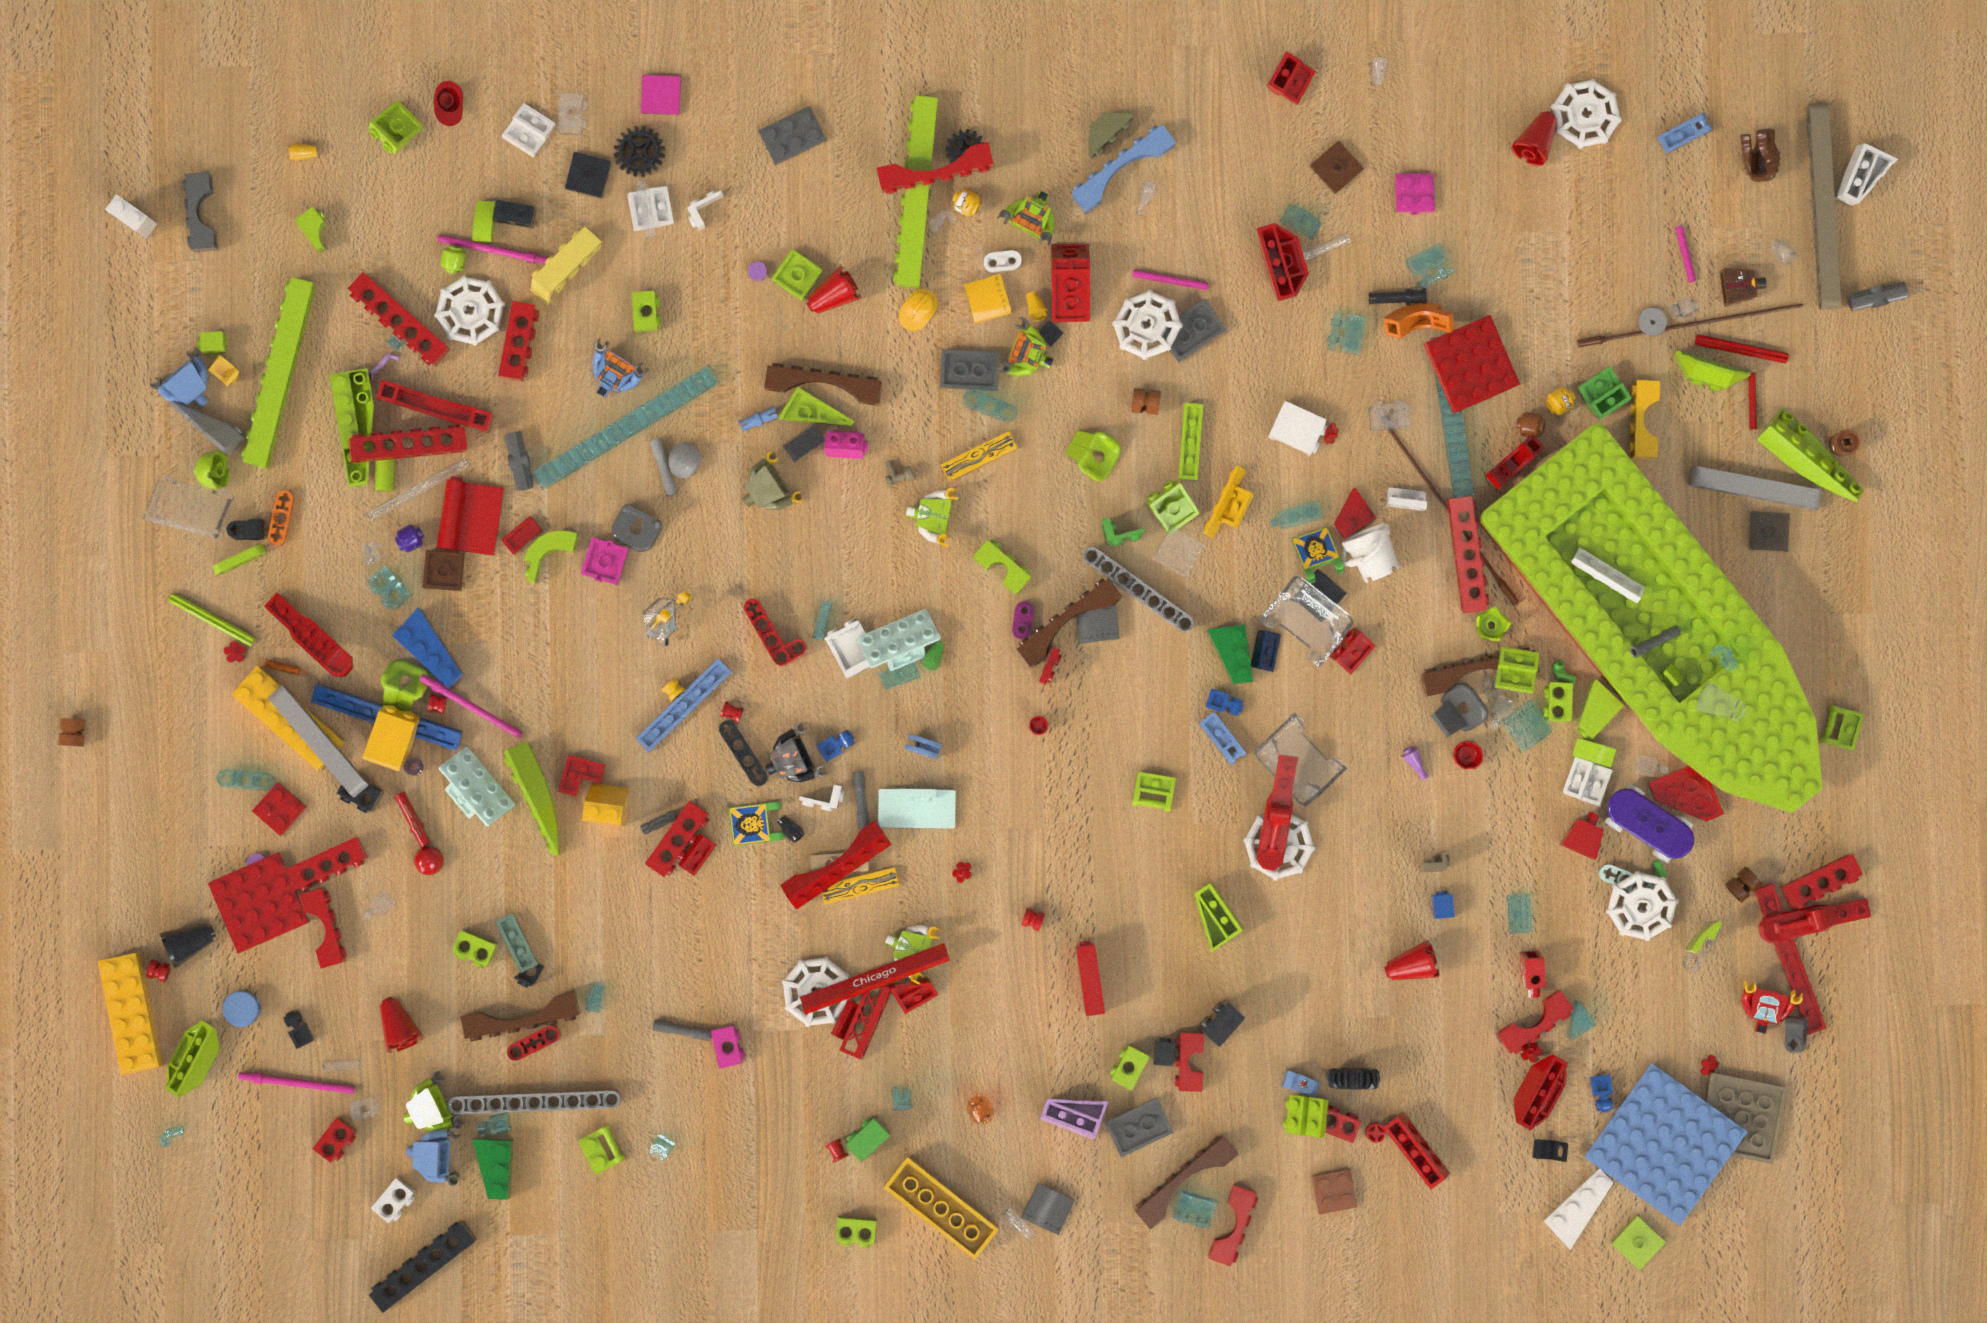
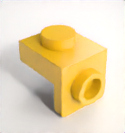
(224, 370)

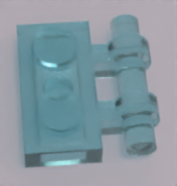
(1426, 261)
(1353, 333)

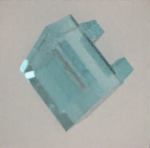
(662, 1147)

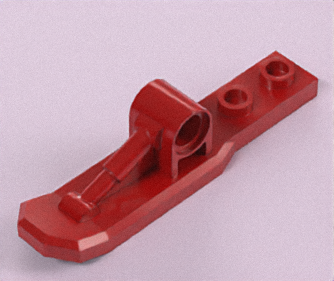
(311, 637)
(1277, 815)
(1811, 920)

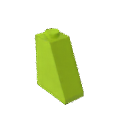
(1597, 710)

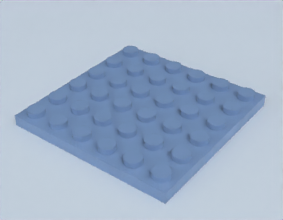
(1665, 1144)

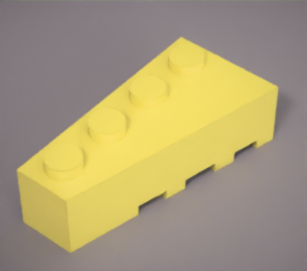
(564, 264)

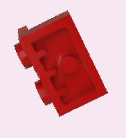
(1352, 650)

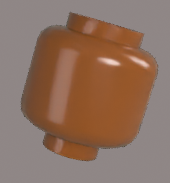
(1530, 424)

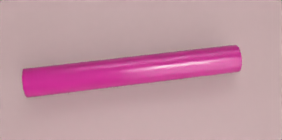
(1685, 254)

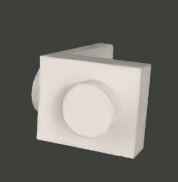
(695, 205)
(836, 797)

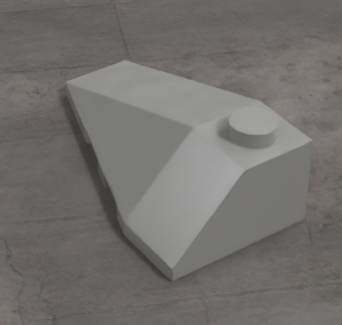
(220, 433)

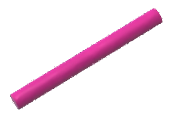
(1170, 279)

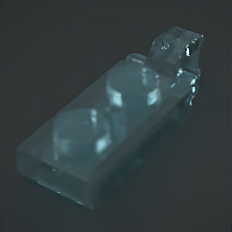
(1298, 516)

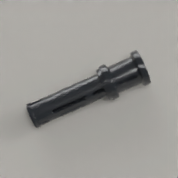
(1407, 297)

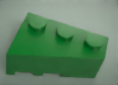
(1233, 651)
(495, 1165)

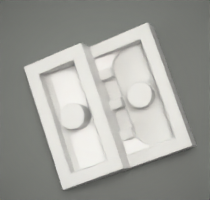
(528, 130)
(659, 205)
(1587, 781)

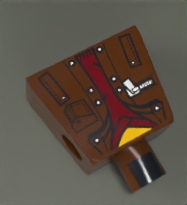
(1739, 285)

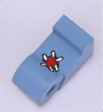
(1300, 1083)

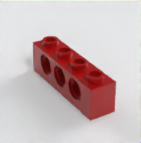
(518, 311)
(656, 861)
(297, 872)
(1792, 890)
(1416, 1150)

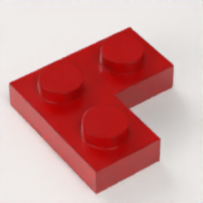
(1047, 674)
(579, 769)

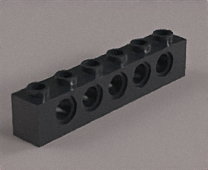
(385, 1300)

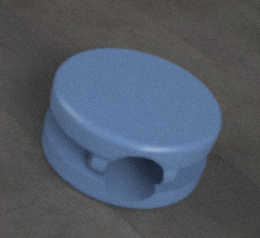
(924, 746)
(241, 1008)

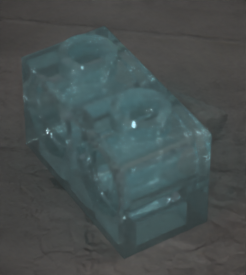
(392, 584)

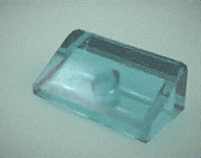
(900, 676)
(1519, 913)

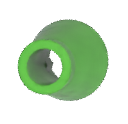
(933, 656)

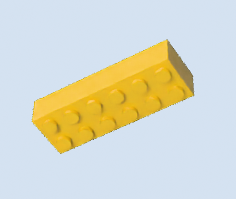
(254, 695)
(130, 1013)
(941, 1207)

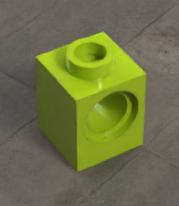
(212, 342)

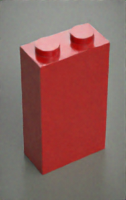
(1090, 978)

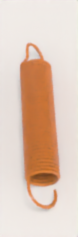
(282, 667)

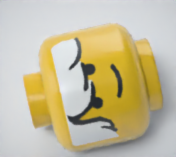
(967, 202)

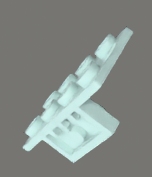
(899, 641)
(475, 788)
(916, 808)

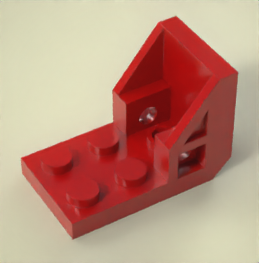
(1070, 282)

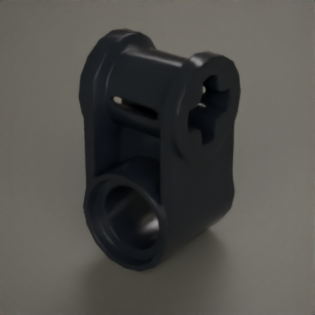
(250, 529)

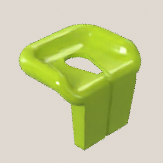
(1082, 448)
(396, 695)

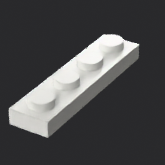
(1608, 575)

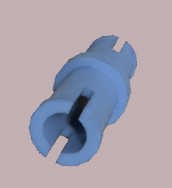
(758, 419)

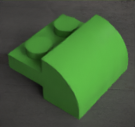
(1603, 393)

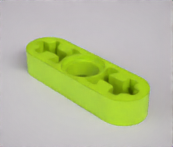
(239, 559)

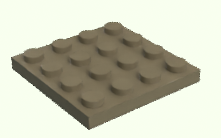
(1754, 1108)

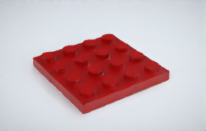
(1471, 364)
(258, 902)

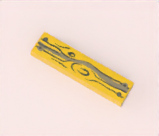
(979, 456)
(861, 885)

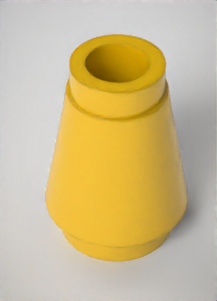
(302, 151)
(1036, 308)

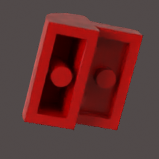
(1290, 78)

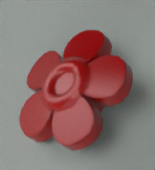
(1331, 433)
(235, 652)
(962, 872)
(1531, 1052)
(1709, 1065)

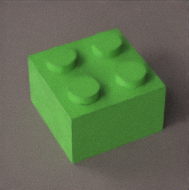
(868, 1138)

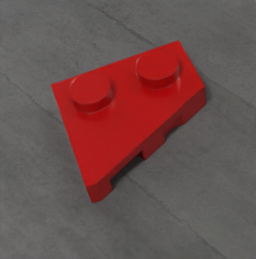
(1353, 515)
(912, 995)

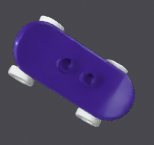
(1650, 823)

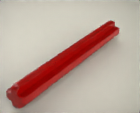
(1741, 348)

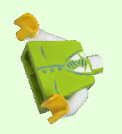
(933, 515)
(912, 941)

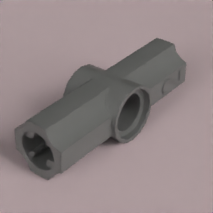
(1878, 296)
(519, 461)

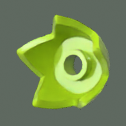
(1501, 624)

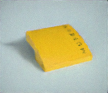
(987, 298)

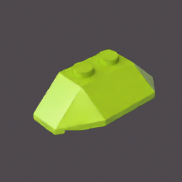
(1708, 372)
(192, 1059)

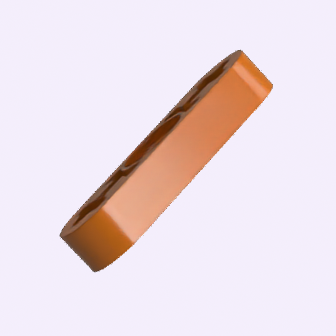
(272, 530)

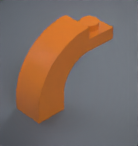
(1418, 316)

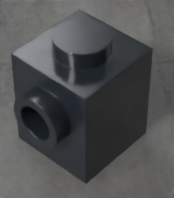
(1164, 1052)

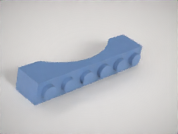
(1153, 145)

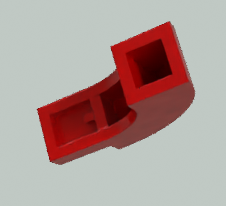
(1515, 461)

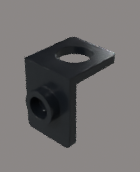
(525, 980)
(1549, 1150)

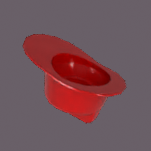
(448, 103)

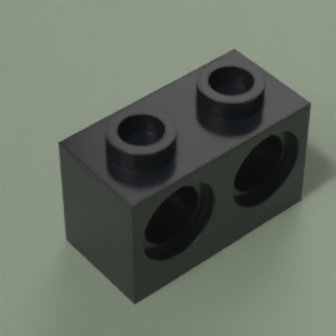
(514, 214)
(375, 793)

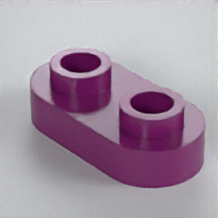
(1023, 620)

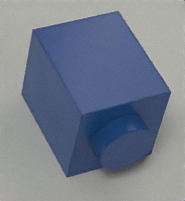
(1442, 905)

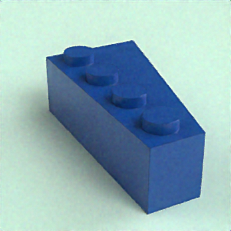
(425, 645)

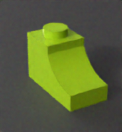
(312, 225)

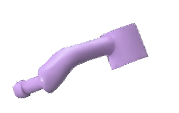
(384, 360)

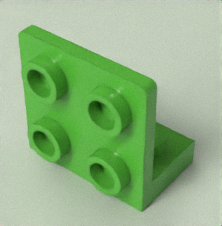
(1109, 530)

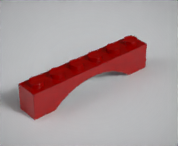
(895, 177)
(435, 407)
(805, 887)

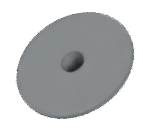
(1652, 321)

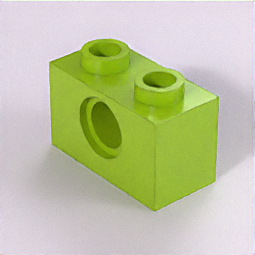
(640, 301)
(1129, 1079)

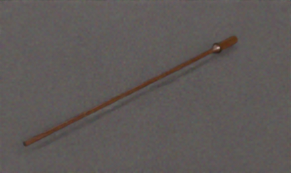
(1601, 339)
(1502, 584)

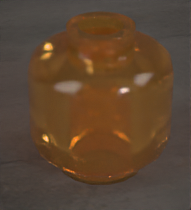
(980, 1109)

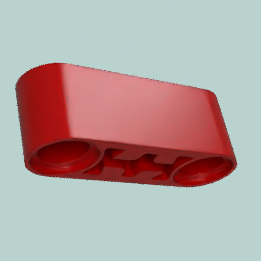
(533, 1049)

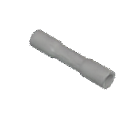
(659, 455)

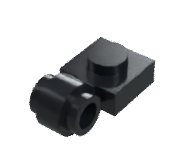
(301, 1034)

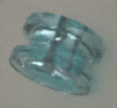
(394, 343)

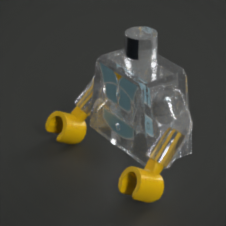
(661, 617)

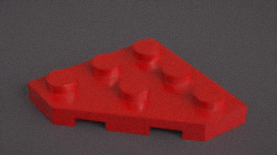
(1688, 793)

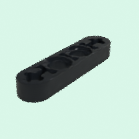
(740, 755)

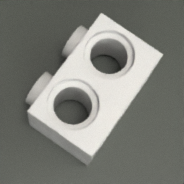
(390, 1197)

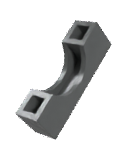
(198, 188)

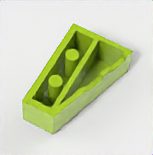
(1217, 916)

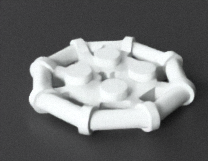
(1581, 123)
(480, 313)
(1154, 332)
(1291, 848)
(1645, 895)
(805, 986)

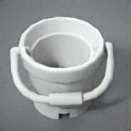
(1371, 552)

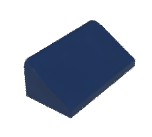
(1265, 650)

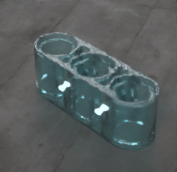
(982, 399)
(236, 780)

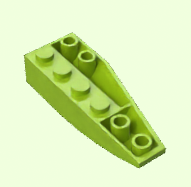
(354, 416)
(1807, 455)
(535, 792)

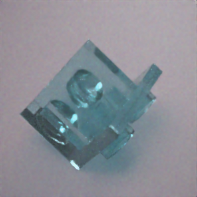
(1194, 1209)

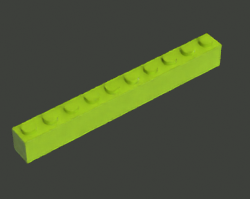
(916, 200)
(279, 373)

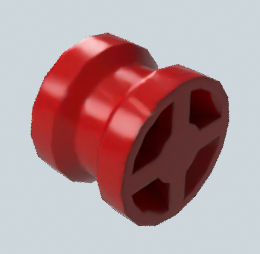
(437, 704)
(1379, 1132)

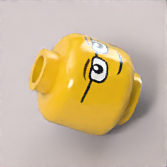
(1560, 401)

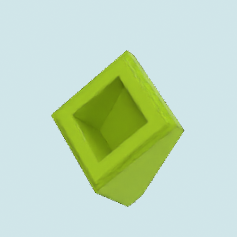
(1672, 675)

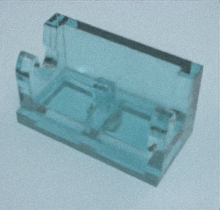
(901, 1102)

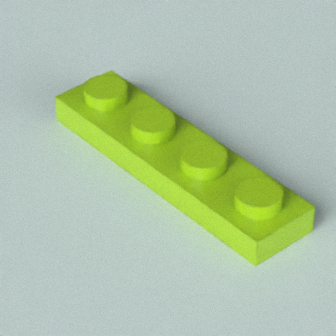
(1190, 441)

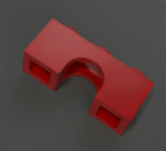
(1188, 1079)

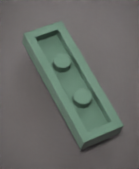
(516, 943)

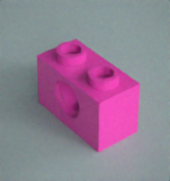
(725, 1058)

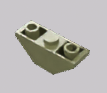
(1106, 131)

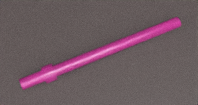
(530, 257)
(437, 687)
(259, 1078)

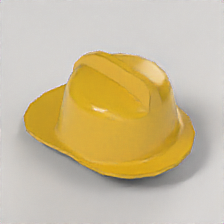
(918, 309)

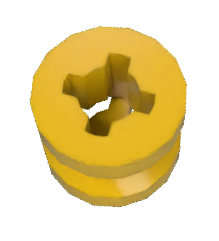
(673, 689)

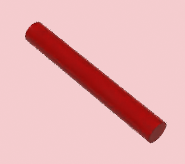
(1752, 401)

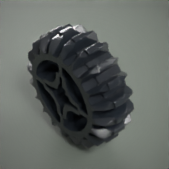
(627, 139)
(1353, 1078)

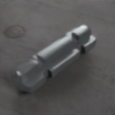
(658, 822)

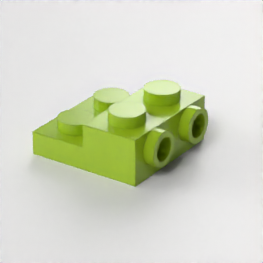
(395, 127)
(1172, 505)
(1306, 1116)

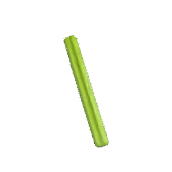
(212, 619)

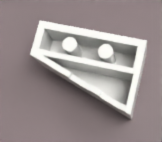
(1862, 173)

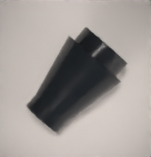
(791, 829)

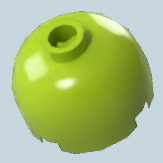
(212, 470)

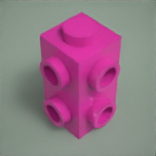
(845, 444)

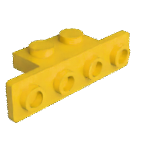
(1231, 505)

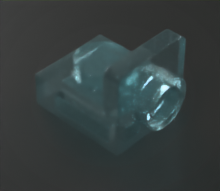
(1727, 659)

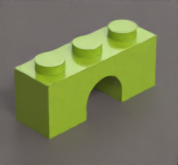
(990, 554)

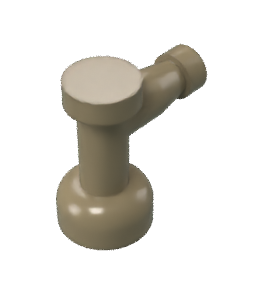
(894, 478)

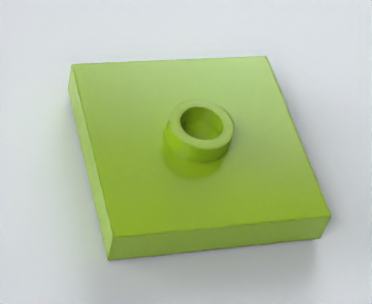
(797, 275)
(1638, 1242)

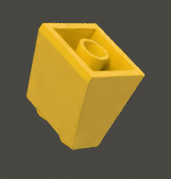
(391, 737)
(606, 804)

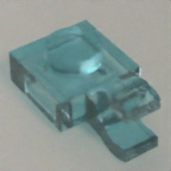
(496, 1125)

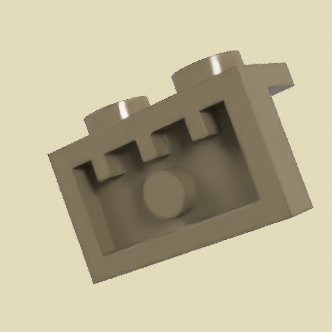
(1436, 865)

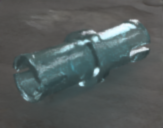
(822, 620)

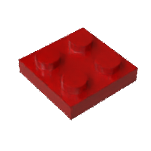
(279, 809)

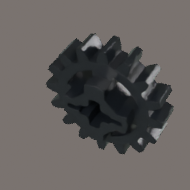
(962, 138)

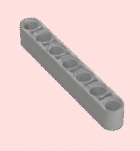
(1755, 488)
(1144, 597)
(318, 741)

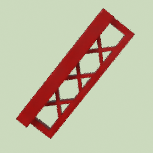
(870, 1027)

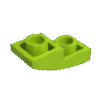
(483, 221)
(1594, 752)

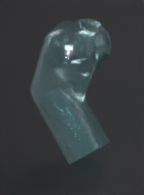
(170, 1133)

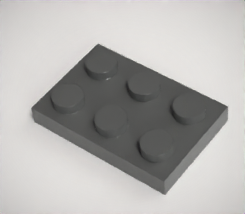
(792, 135)
(1198, 329)
(969, 370)
(1138, 1127)

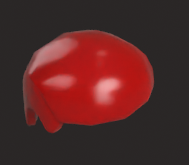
(1468, 755)
(428, 860)

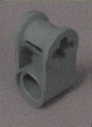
(1796, 1031)

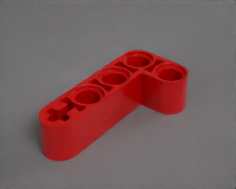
(771, 631)

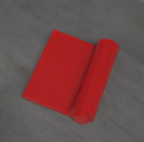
(470, 517)

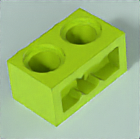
(1563, 702)
(476, 944)
(856, 1226)

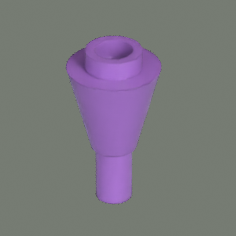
(1413, 758)

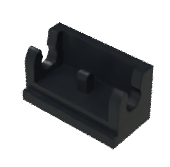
(803, 442)

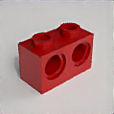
(1336, 1128)
(331, 1136)

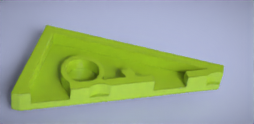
(807, 408)

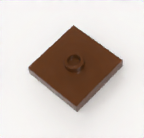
(1336, 167)
(443, 570)

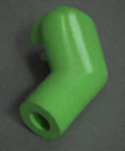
(1561, 674)
(1659, 869)

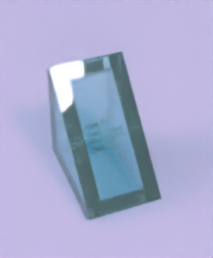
(1301, 221)
(1580, 1021)

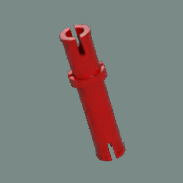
(422, 840)

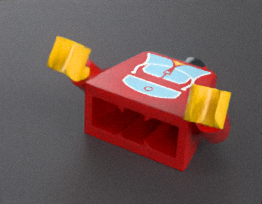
(1767, 1005)

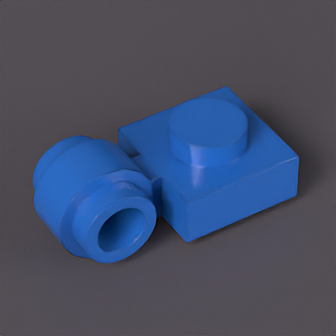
(1219, 701)
(831, 748)
(1601, 1087)

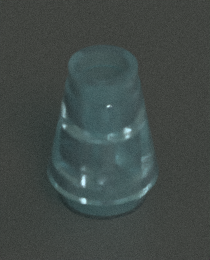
(595, 999)

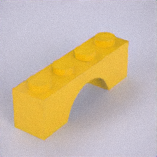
(1643, 443)

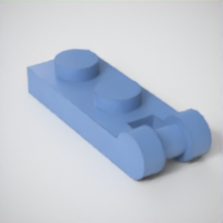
(1684, 133)
(1222, 738)

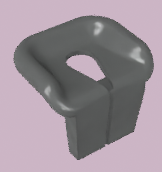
(649, 533)
(1450, 720)

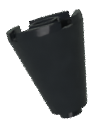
(186, 942)

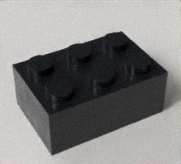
(1221, 1022)

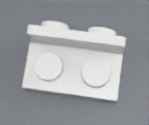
(1406, 499)

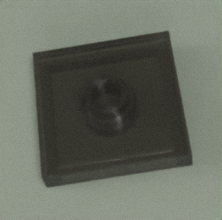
(1769, 531)

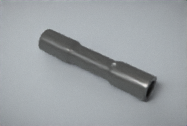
(1645, 646)
(859, 787)
(694, 1032)

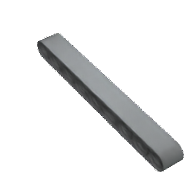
(525, 1106)

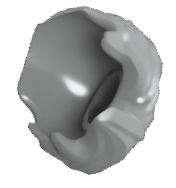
(684, 460)

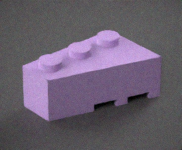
(1076, 1116)

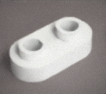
(1002, 261)

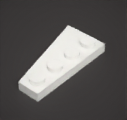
(1576, 1210)

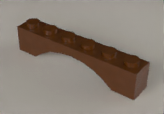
(783, 379)
(1038, 646)
(1440, 681)
(481, 1024)
(1216, 1155)

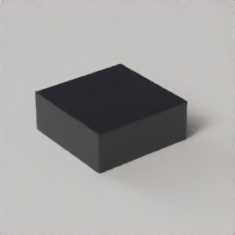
(1050, 333)

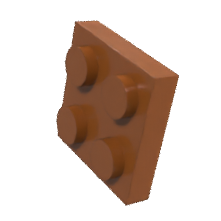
(1334, 1191)

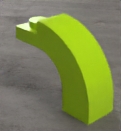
(543, 546)

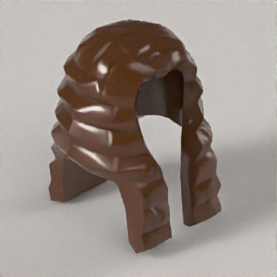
(1764, 159)

